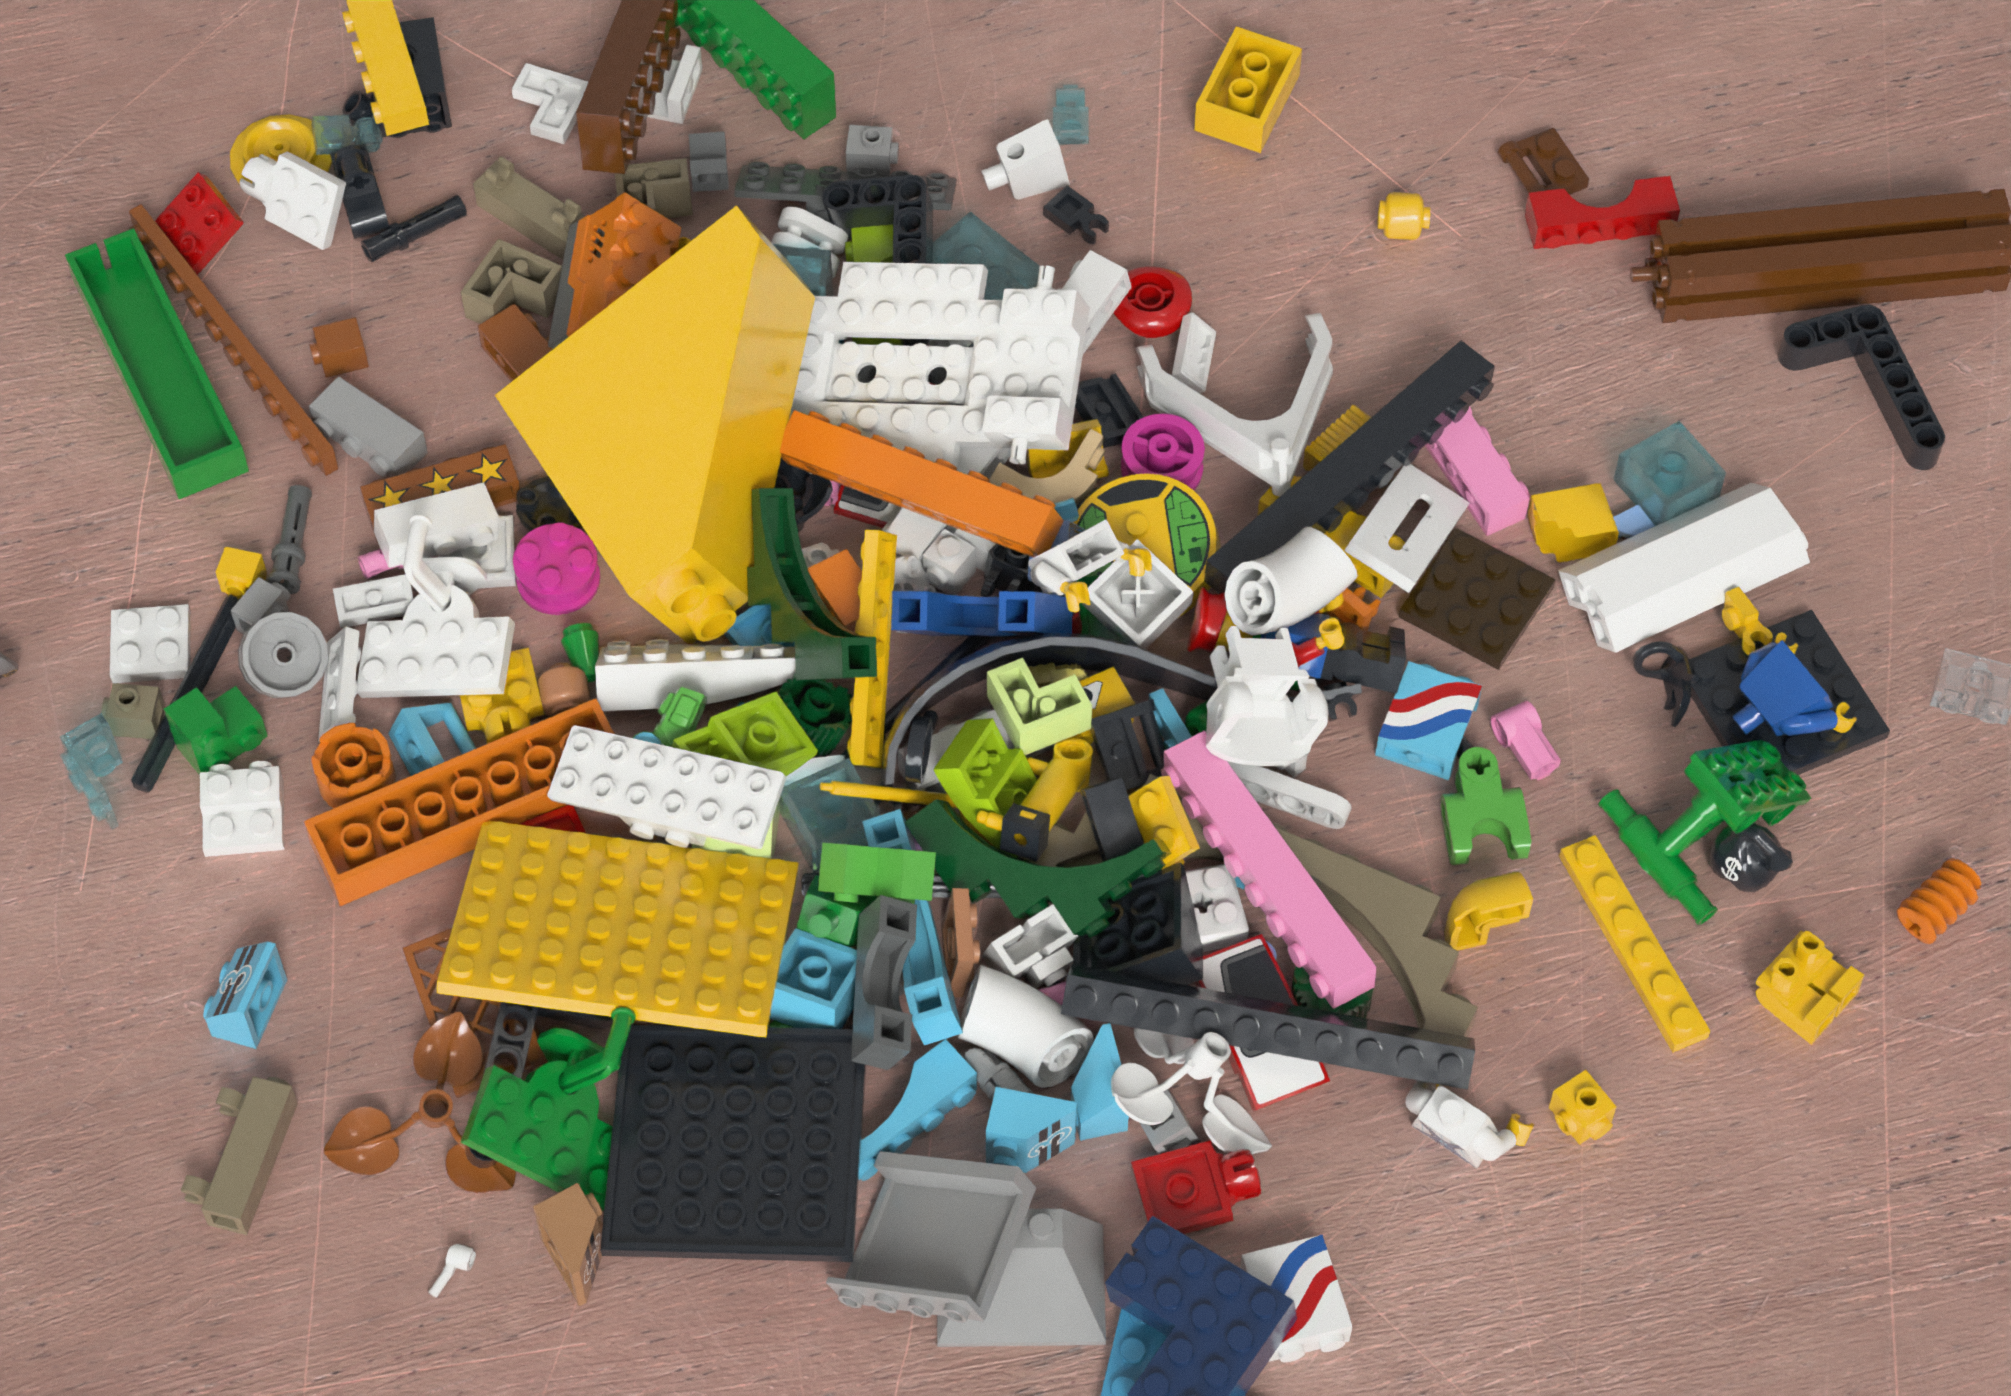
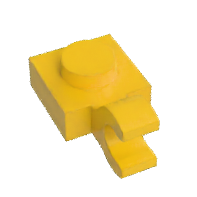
(1742, 617)

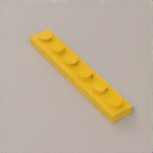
(874, 620)
(1634, 944)

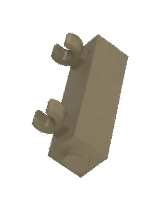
(526, 206)
(248, 1155)

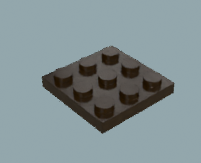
(1477, 598)

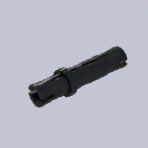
(402, 234)

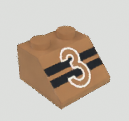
(572, 1236)

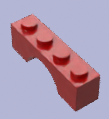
(1560, 220)

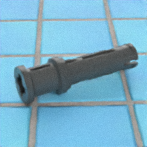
(289, 554)

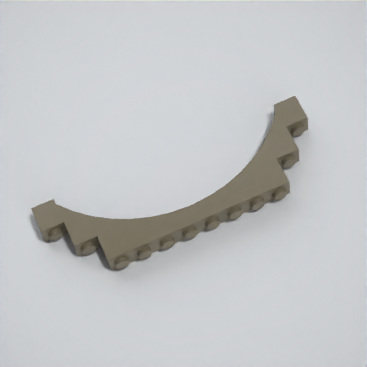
(1375, 902)

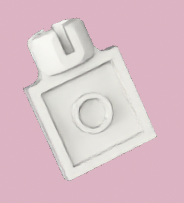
(296, 196)

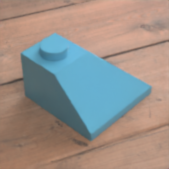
(1091, 1089)

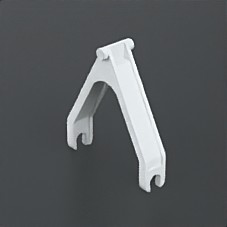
(1262, 447)

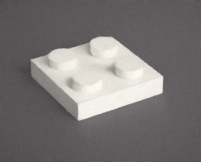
(150, 643)

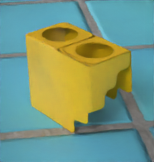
(1572, 522)

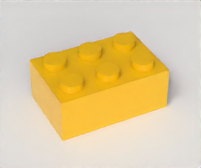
(1248, 89)

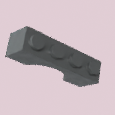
(879, 1024)

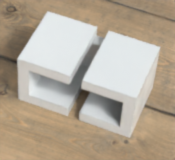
(1039, 939)

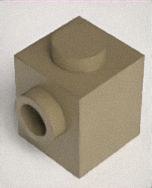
(133, 710)

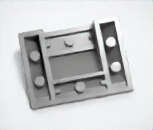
(1047, 1291)

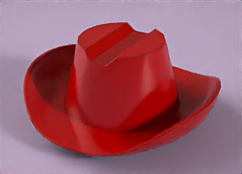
(1155, 302)

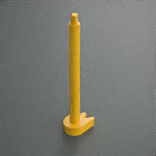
(887, 793)

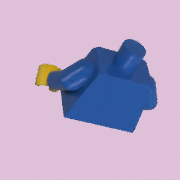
(1786, 695)

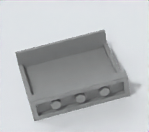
(937, 1237)

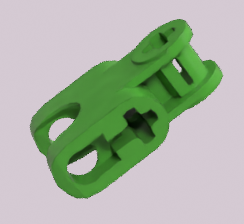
(1483, 809)

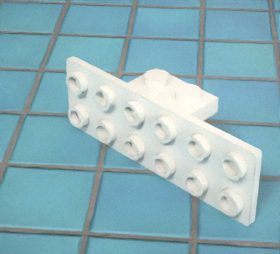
(667, 789)

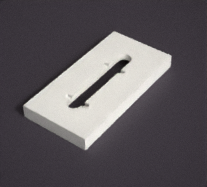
(1371, 540)

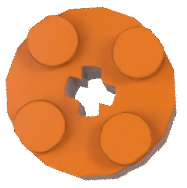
(351, 763)

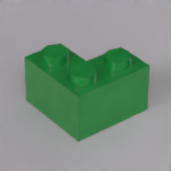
(214, 730)

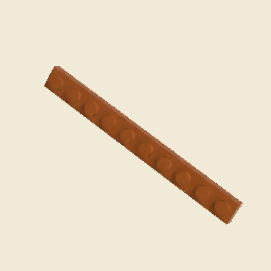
(236, 345)

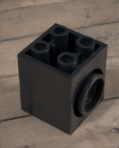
(426, 60)

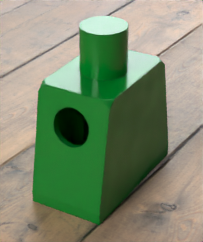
(831, 918)

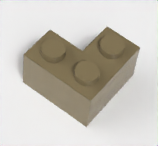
(659, 186)
(508, 278)

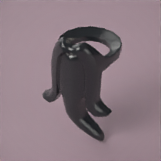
(1674, 672)

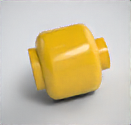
(1403, 216)

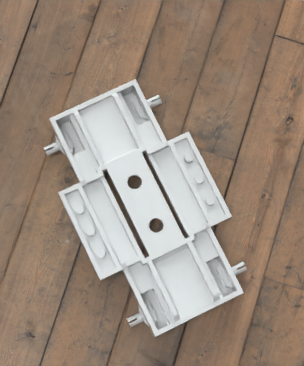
(1001, 393)

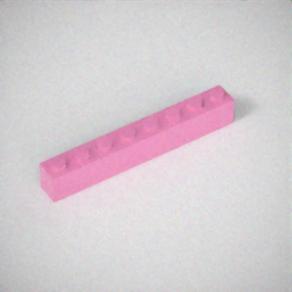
(1270, 872)

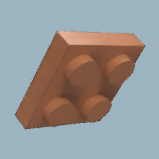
(958, 944)

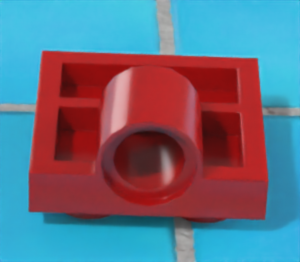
(199, 222)

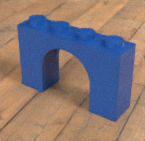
(1002, 616)

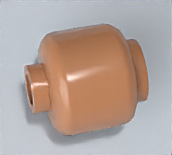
(563, 688)

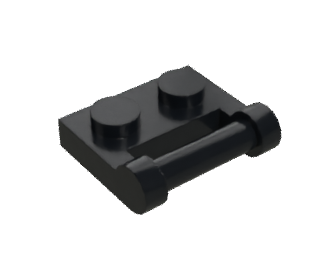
(1119, 746)

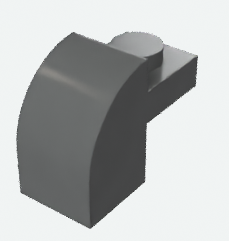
(708, 161)

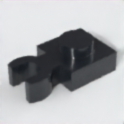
(1073, 212)

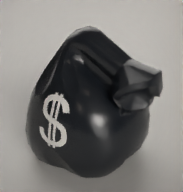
(1749, 857)

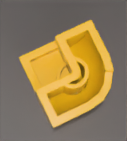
(1484, 906)

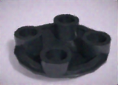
(542, 505)

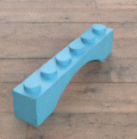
(924, 970)
(935, 1087)

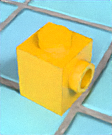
(1582, 1108)

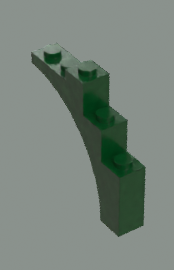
(798, 614)
(1026, 888)

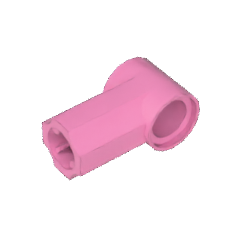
(1522, 732)

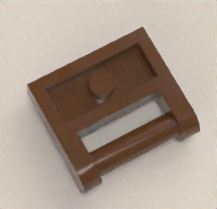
(1549, 158)

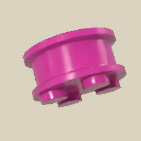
(1164, 447)
(556, 569)

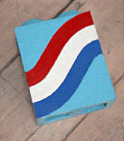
(1428, 720)

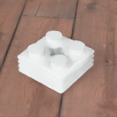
(1225, 918)

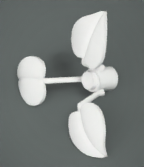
(1145, 1101)

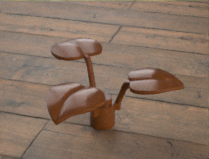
(444, 1054)

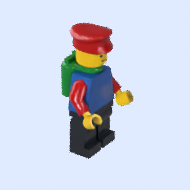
(1319, 644)

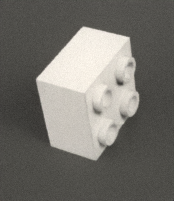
(1138, 606)

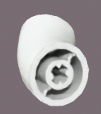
(1288, 583)
(1023, 1028)

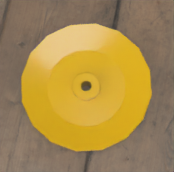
(274, 137)

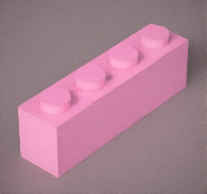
(1480, 475)

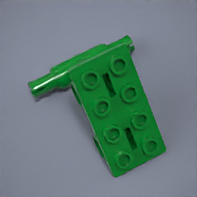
(1734, 787)

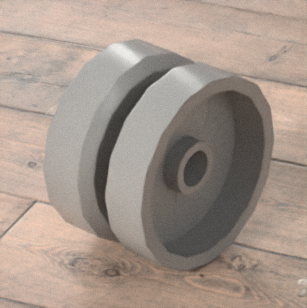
(259, 655)

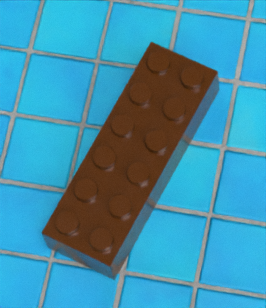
(626, 83)

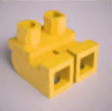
(1807, 986)

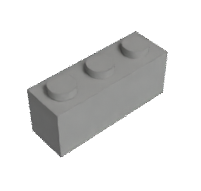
(367, 429)

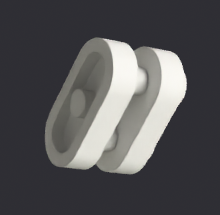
(807, 230)

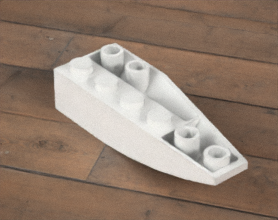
(645, 674)

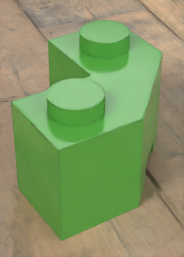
(876, 872)

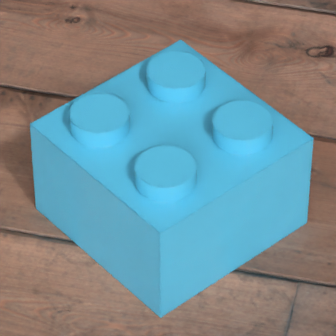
(814, 983)

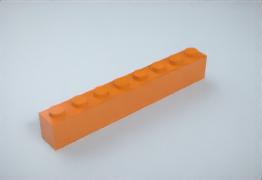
(920, 484)

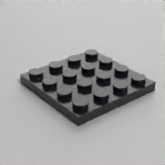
(1720, 697)

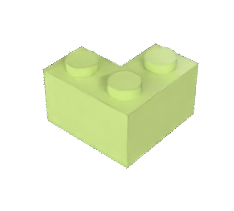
(1034, 714)

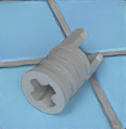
(993, 1072)

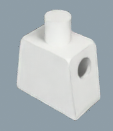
(1028, 163)

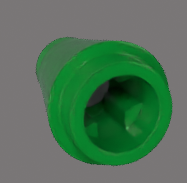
(582, 647)

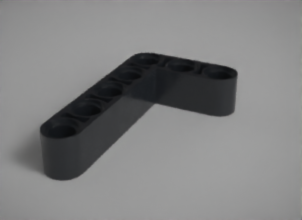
(893, 210)
(1868, 338)
(516, 1047)

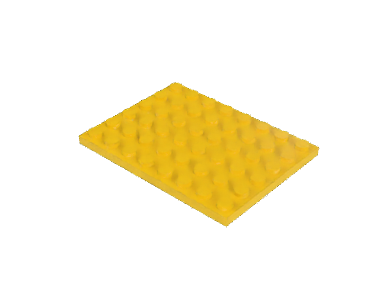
(620, 926)

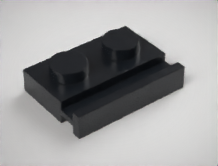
(1109, 404)

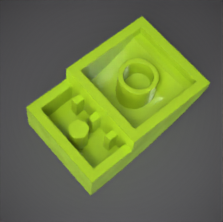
(754, 734)
(984, 774)

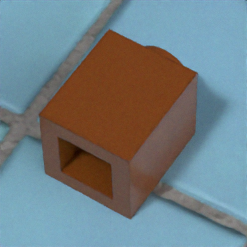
(339, 347)

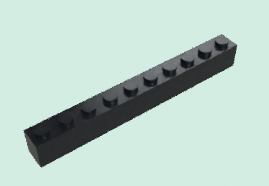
(1362, 460)
(1269, 1026)

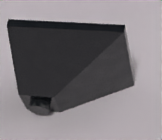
(1150, 932)

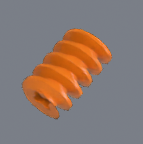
(1939, 900)

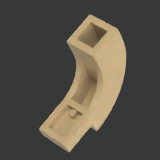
(1071, 482)

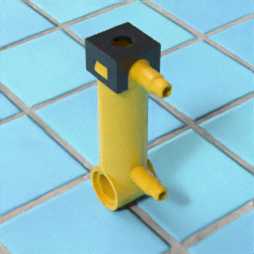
(1028, 825)

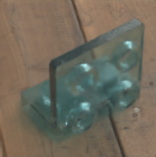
(88, 755)

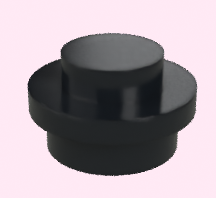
(358, 106)

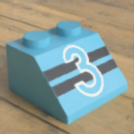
(246, 995)
(1028, 1128)

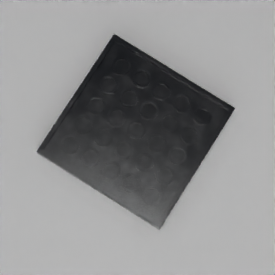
(735, 1145)

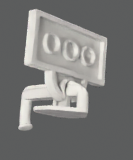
(441, 640)

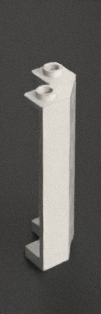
(1685, 566)

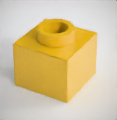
(239, 570)

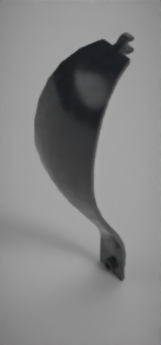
(1066, 648)

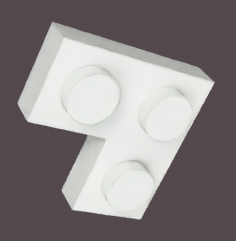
(557, 97)

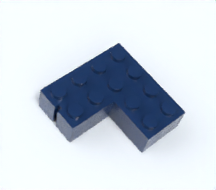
(1214, 1315)

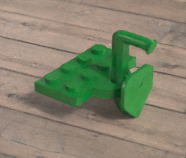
(539, 1125)

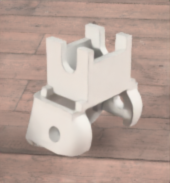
(1249, 712)

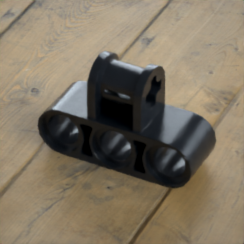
(361, 192)

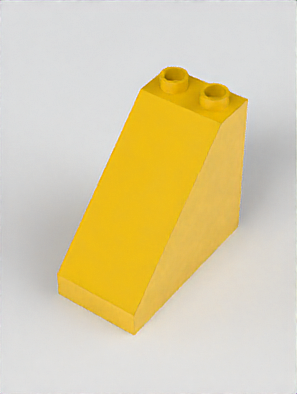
(672, 417)

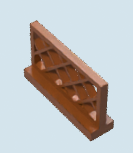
(534, 1056)

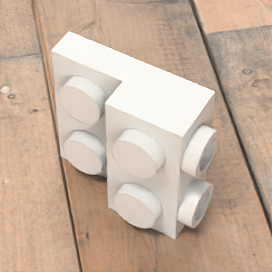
(242, 809)

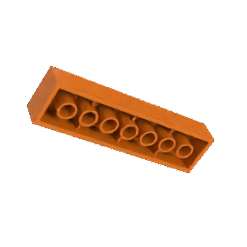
(443, 807)

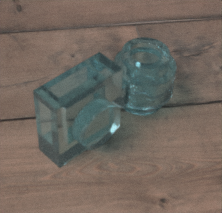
(1071, 115)
(335, 132)

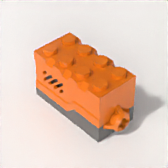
(607, 258)

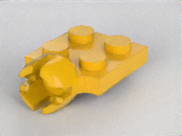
(507, 712)

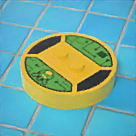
(1163, 517)

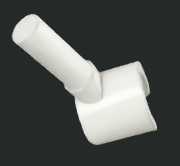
(457, 1257)

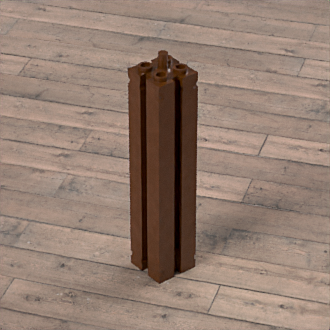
(1829, 256)

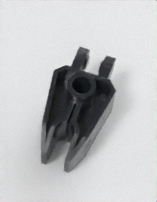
(1006, 571)

